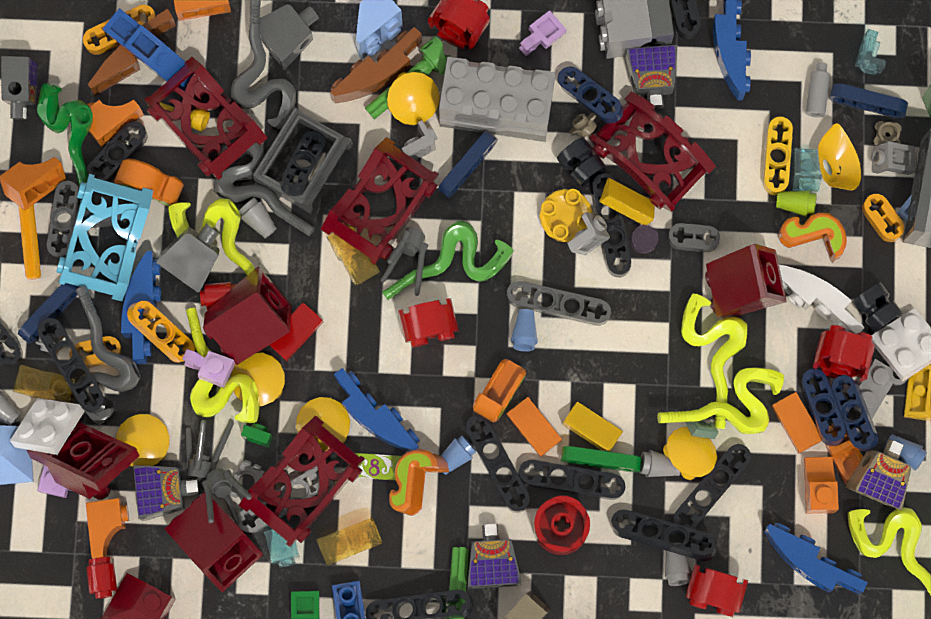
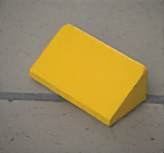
(627, 202)
(919, 395)
(592, 427)

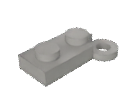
(876, 386)

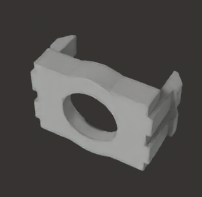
(246, 468)

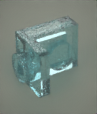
(867, 53)
(806, 170)
(279, 551)

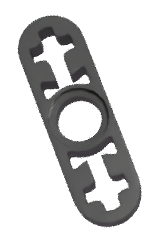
(54, 238)

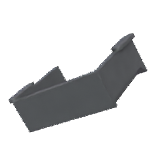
(306, 199)

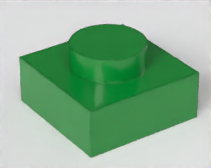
(257, 434)
(305, 605)

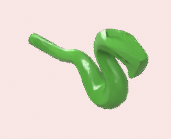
(465, 233)

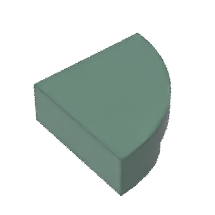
(702, 429)

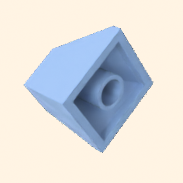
(14, 462)

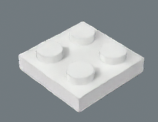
(905, 344)
(47, 426)

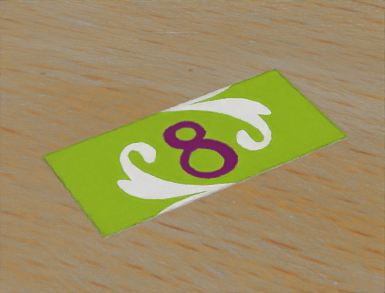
(378, 466)

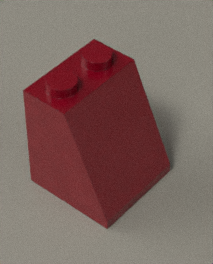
(745, 281)
(248, 317)
(217, 547)

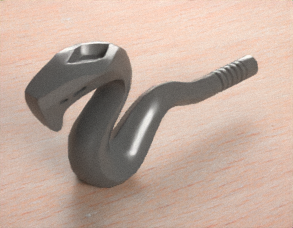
(240, 85)
(225, 189)
(129, 372)

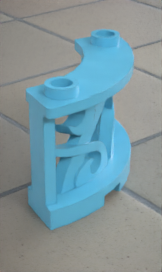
(117, 272)

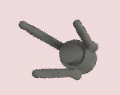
(410, 243)
(198, 464)
(219, 484)

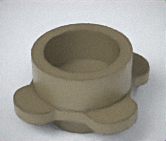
(583, 125)
(887, 127)

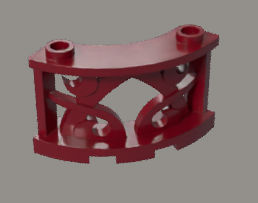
(243, 130)
(690, 154)
(380, 165)
(302, 444)

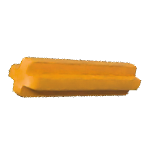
(30, 243)

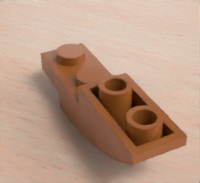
(370, 77)

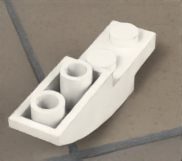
(830, 302)

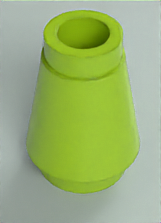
(797, 202)

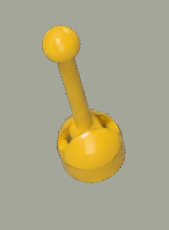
(199, 118)

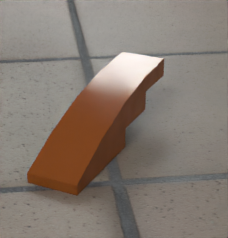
(122, 62)

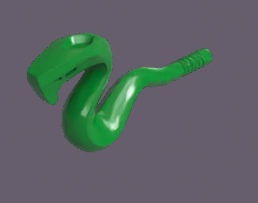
(58, 120)

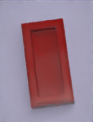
(302, 326)

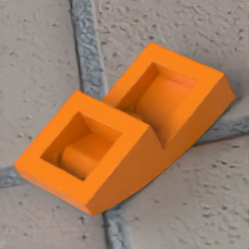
(845, 455)

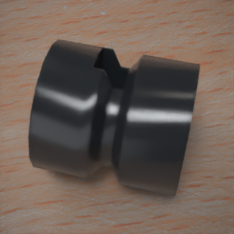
(581, 162)
(877, 317)

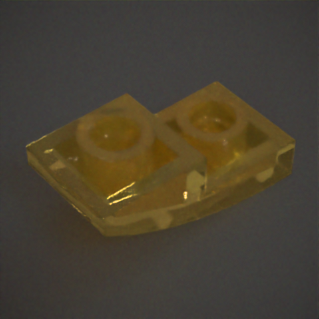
(354, 261)
(42, 384)
(349, 541)

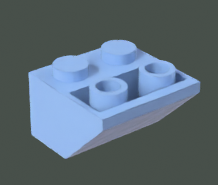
(377, 23)

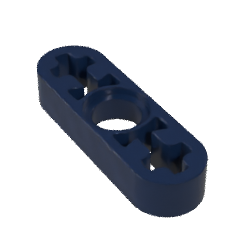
(868, 100)
(595, 104)
(467, 164)
(49, 309)
(845, 405)
(822, 427)

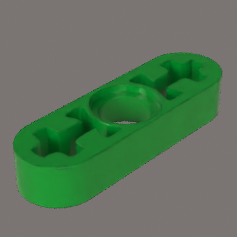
(600, 459)

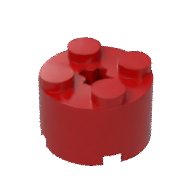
(460, 21)
(428, 321)
(844, 353)
(575, 517)
(716, 590)

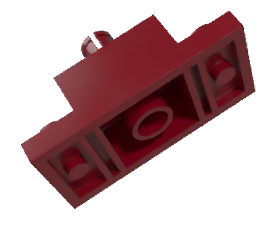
(88, 461)

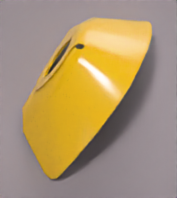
(838, 151)

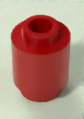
(214, 293)
(101, 577)

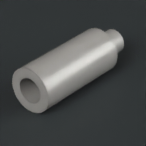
(818, 91)

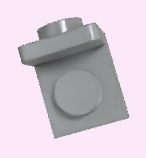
(416, 147)
(893, 158)
(591, 237)

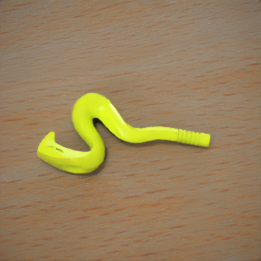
(220, 208)
(729, 325)
(199, 397)
(746, 425)
(897, 519)

